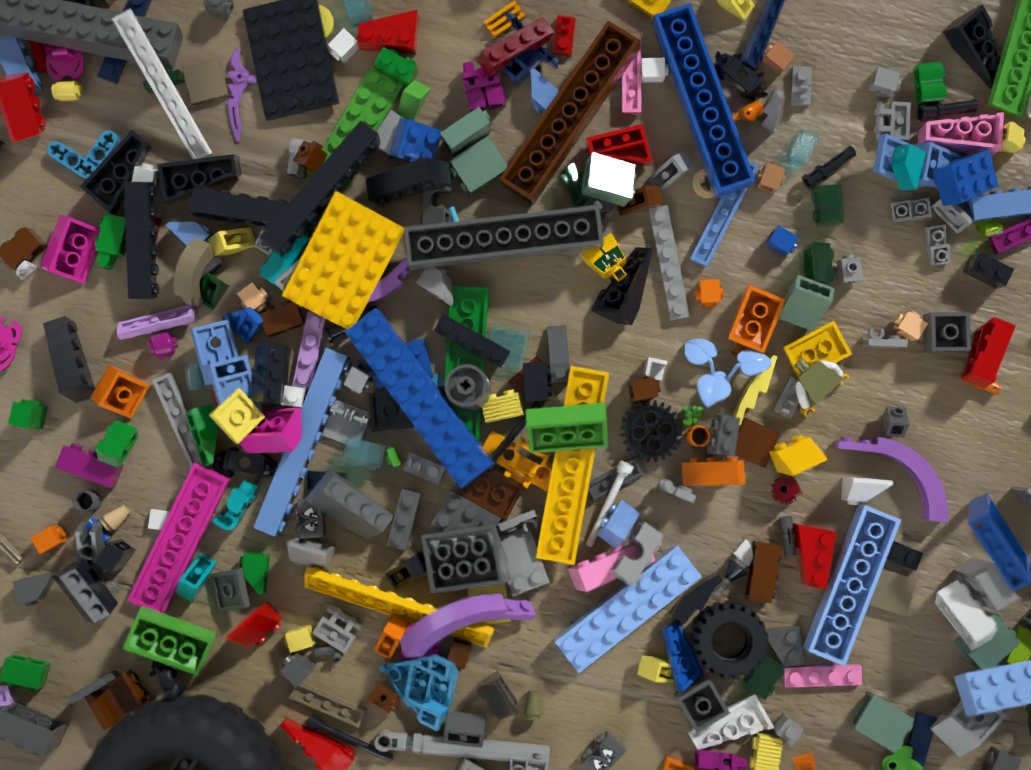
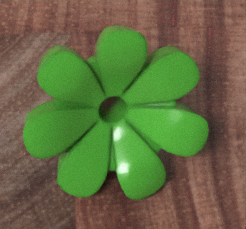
(691, 415)

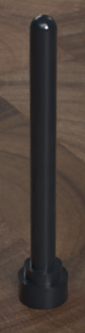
(511, 436)
(315, 723)

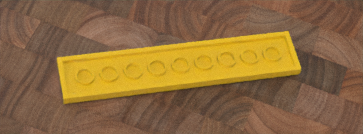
(570, 477)
(387, 603)

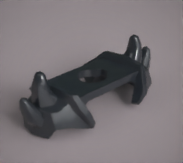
(730, 64)
(261, 465)
(165, 676)

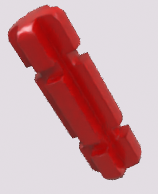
(39, 56)

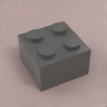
(947, 332)
(702, 703)

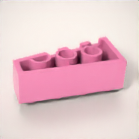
(965, 134)
(595, 572)

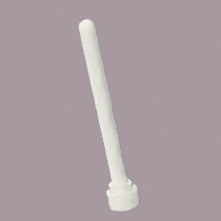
(623, 470)

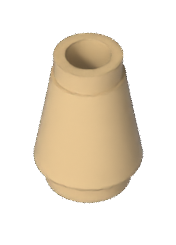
(113, 519)

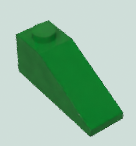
(204, 432)

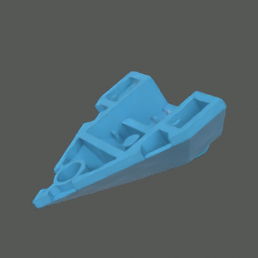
(425, 685)

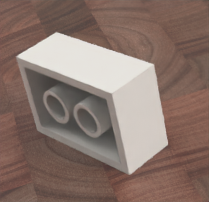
(965, 615)

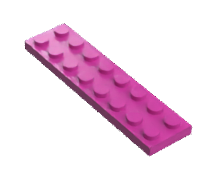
(179, 538)

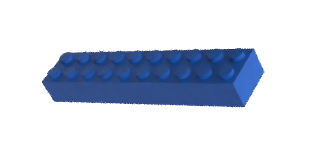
(703, 100)
(419, 398)

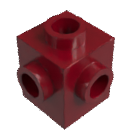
(793, 489)

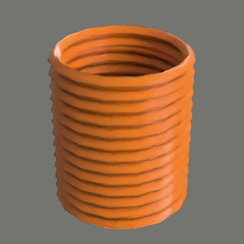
(689, 435)

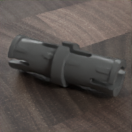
(788, 536)

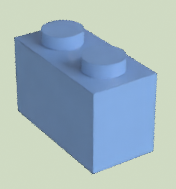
(618, 524)

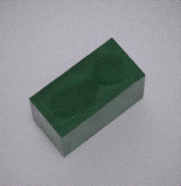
(827, 205)
(764, 678)

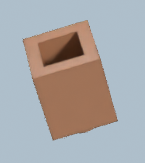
(777, 57)

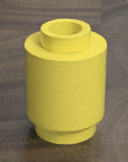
(67, 91)

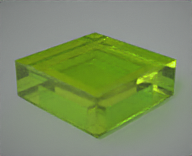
(989, 228)

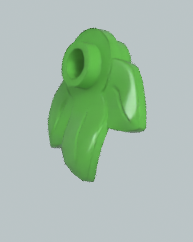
(903, 760)

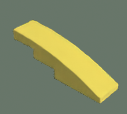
(758, 384)

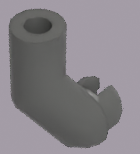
(330, 651)

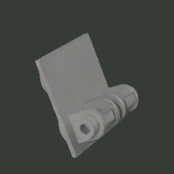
(346, 421)

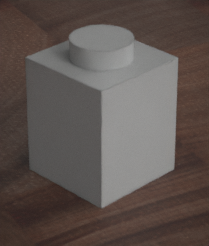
(787, 729)

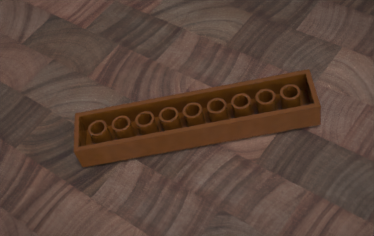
(570, 112)

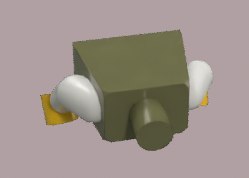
(816, 382)

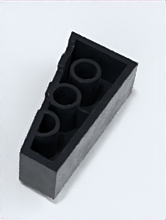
(182, 177)
(108, 179)
(408, 180)

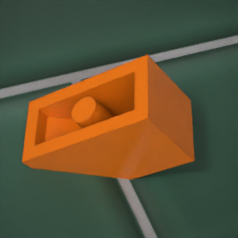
(391, 636)

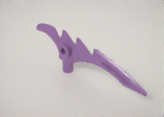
(240, 80)

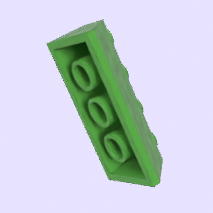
(567, 428)
(169, 640)

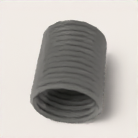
(78, 501)

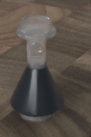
(735, 570)

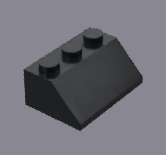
(270, 373)
(85, 590)

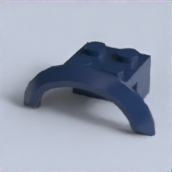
(521, 66)

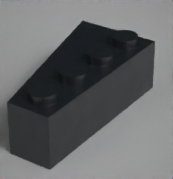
(68, 360)

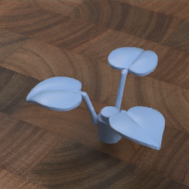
(716, 386)

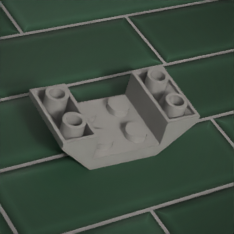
(965, 732)

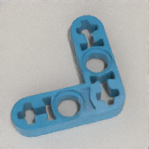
(90, 161)

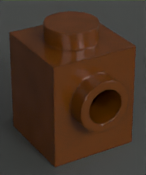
(310, 156)
(378, 695)

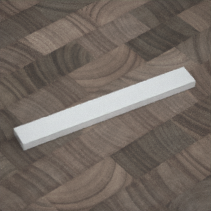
(161, 84)

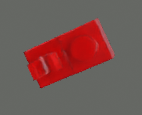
(564, 35)

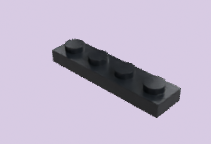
(472, 341)

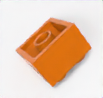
(119, 391)

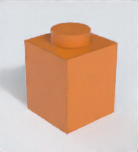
(49, 539)

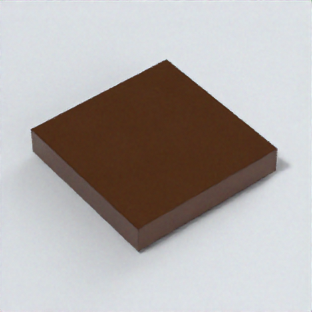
(755, 442)

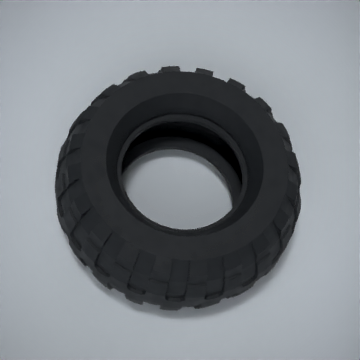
(187, 728)

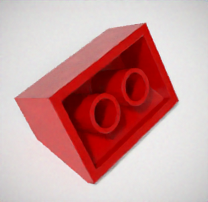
(20, 106)

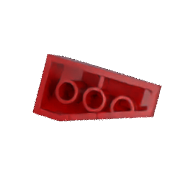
(323, 749)

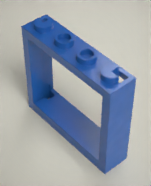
(999, 542)

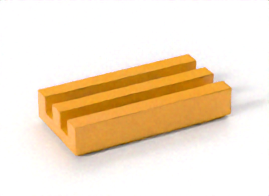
(487, 22)

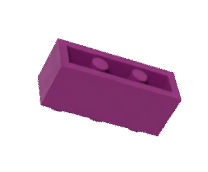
(86, 465)

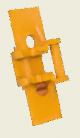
(520, 467)

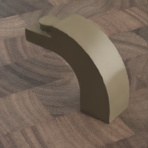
(189, 271)

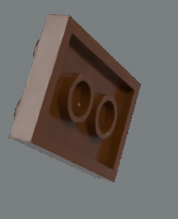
(493, 493)

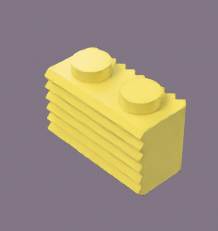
(503, 406)
(766, 752)

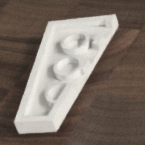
(745, 718)

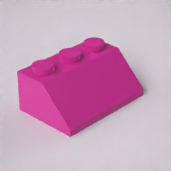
(71, 249)
(276, 432)

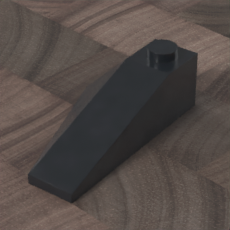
(974, 43)
(623, 298)

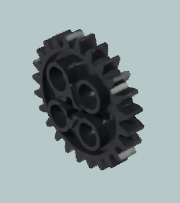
(665, 442)

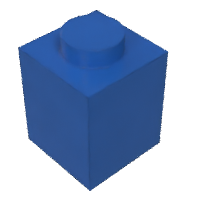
(782, 241)

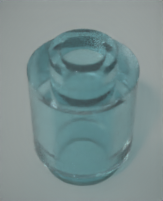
(194, 376)

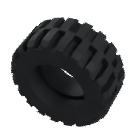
(751, 652)

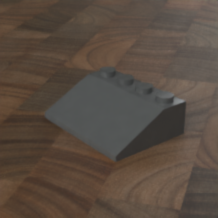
(465, 559)

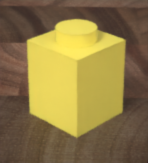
(299, 638)

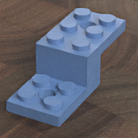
(935, 157)
(222, 364)

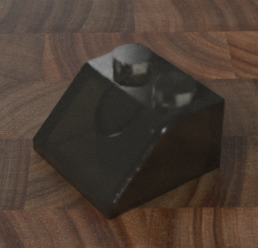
(498, 696)

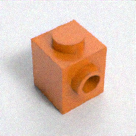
(709, 293)

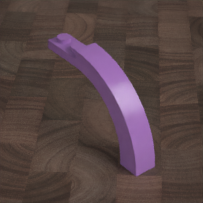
(390, 283)
(929, 485)
(460, 614)

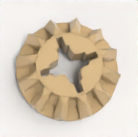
(702, 191)

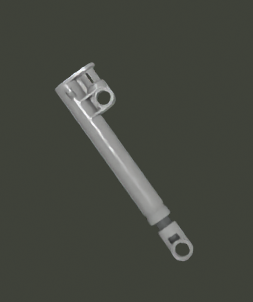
(520, 755)

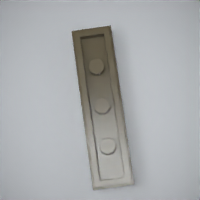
(328, 704)

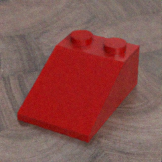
(255, 626)

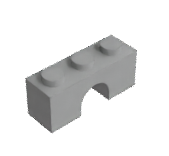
(647, 541)

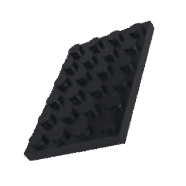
(290, 57)

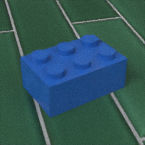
(965, 178)

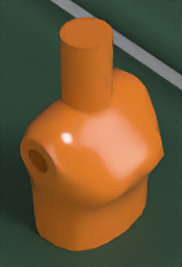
(749, 112)

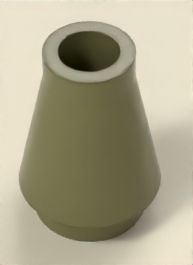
(533, 706)

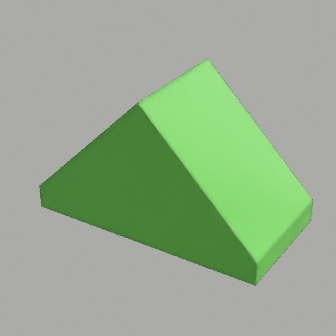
(412, 100)

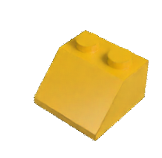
(796, 455)

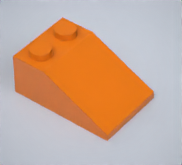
(755, 318)

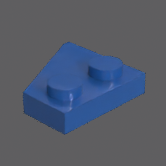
(244, 323)

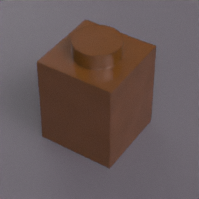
(459, 653)

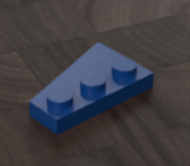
(681, 656)

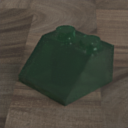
(818, 262)

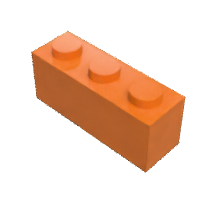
(713, 472)

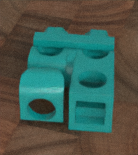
(237, 506)

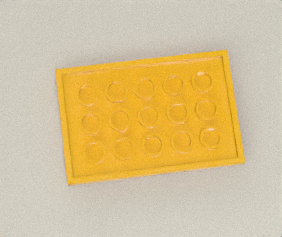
(343, 261)

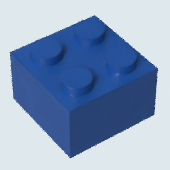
(414, 140)

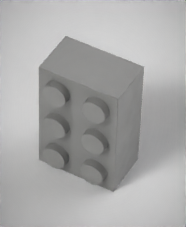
(985, 583)

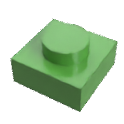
(393, 457)

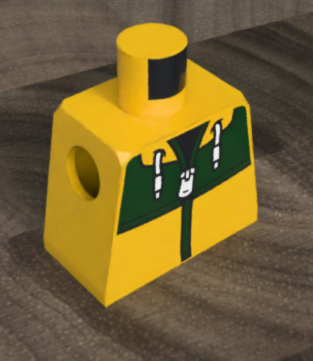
(607, 260)

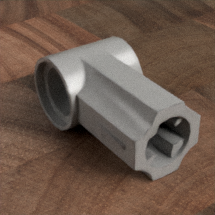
(293, 168)

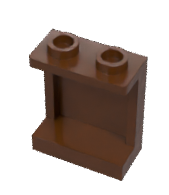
(117, 699)

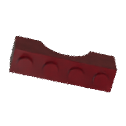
(501, 53)

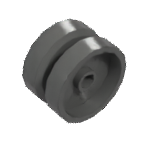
(460, 379)

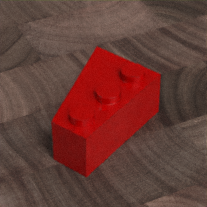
(393, 32)
(623, 144)
(987, 352)
(814, 553)

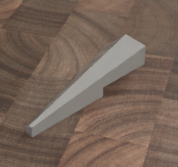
(774, 111)

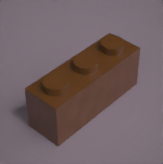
(763, 572)

